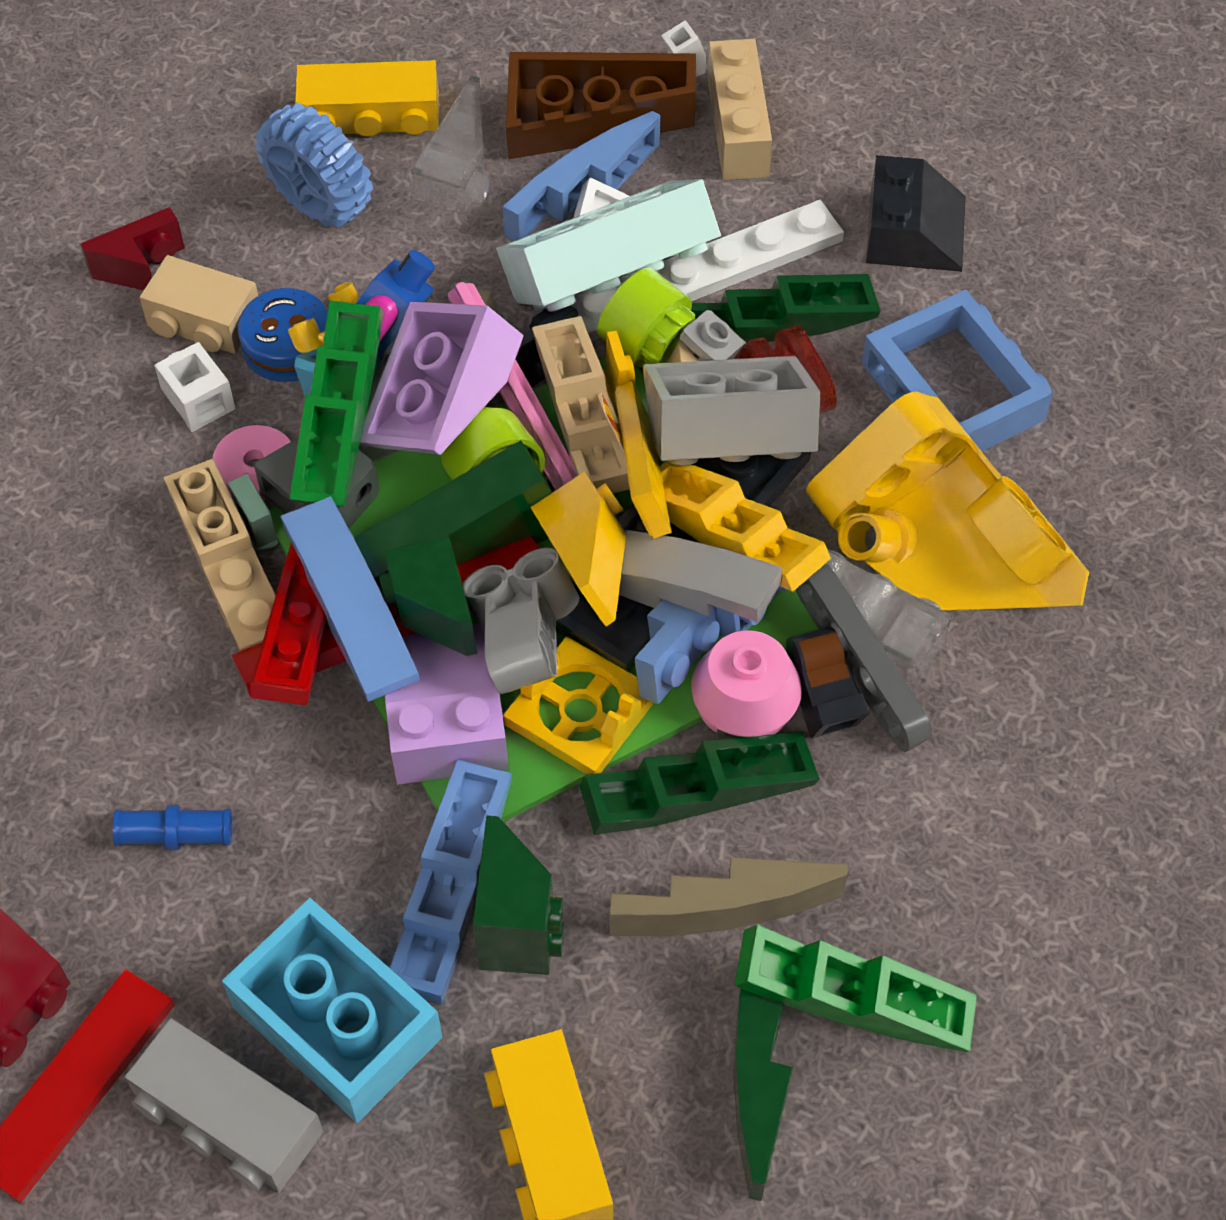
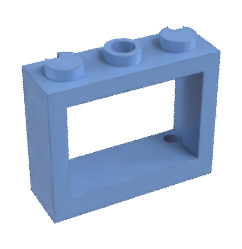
(897, 376)

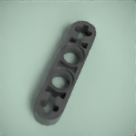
(868, 661)

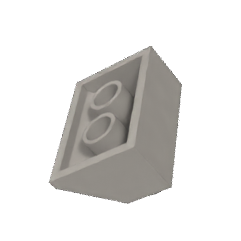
(731, 409)

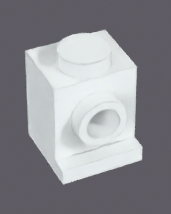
(195, 386)

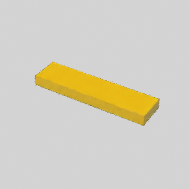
(642, 461)

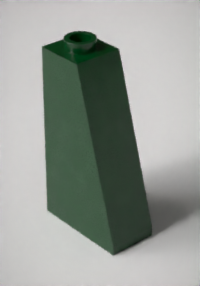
(476, 510)

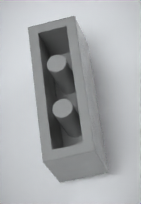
(223, 1107)

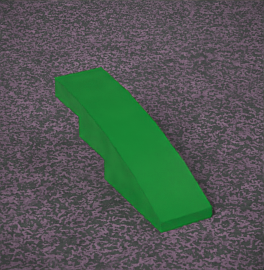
(337, 403)
(856, 991)

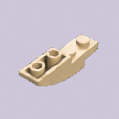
(223, 551)

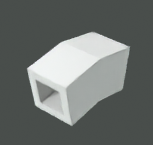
(684, 40)

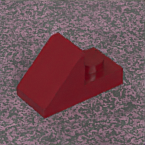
(125, 252)

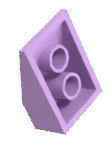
(439, 376)
(445, 714)

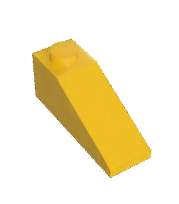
(587, 539)

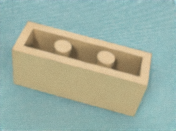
(739, 109)

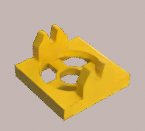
(614, 727)

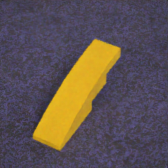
(720, 516)

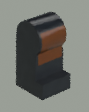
(828, 688)

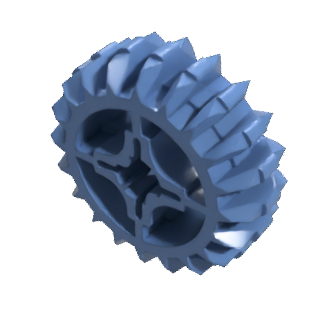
(313, 165)

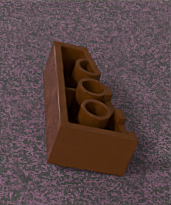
(575, 96)

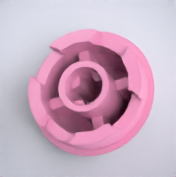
(746, 685)

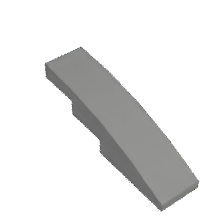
(695, 576)

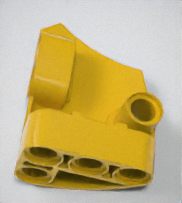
(943, 516)

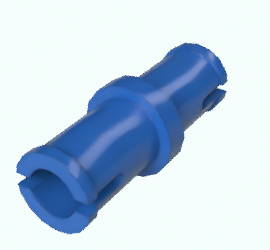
(172, 827)

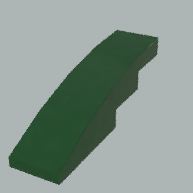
(812, 301)
(698, 783)
(758, 1087)

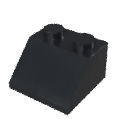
(914, 216)

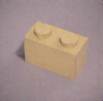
(196, 304)

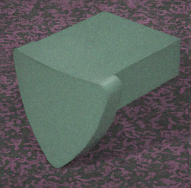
(254, 514)

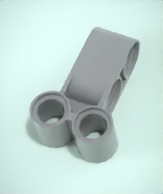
(520, 616)

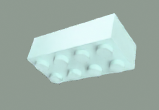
(609, 243)

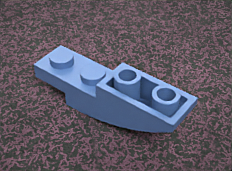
(676, 643)

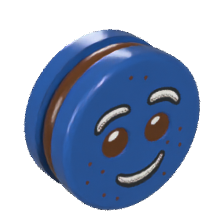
(265, 328)

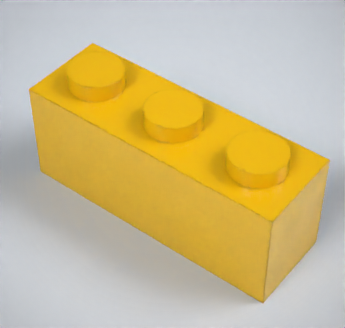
(373, 95)
(548, 1131)

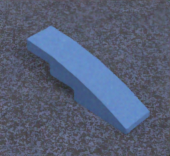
(606, 158)
(350, 599)
(448, 880)

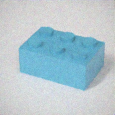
(333, 1009)

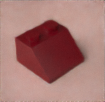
(30, 988)

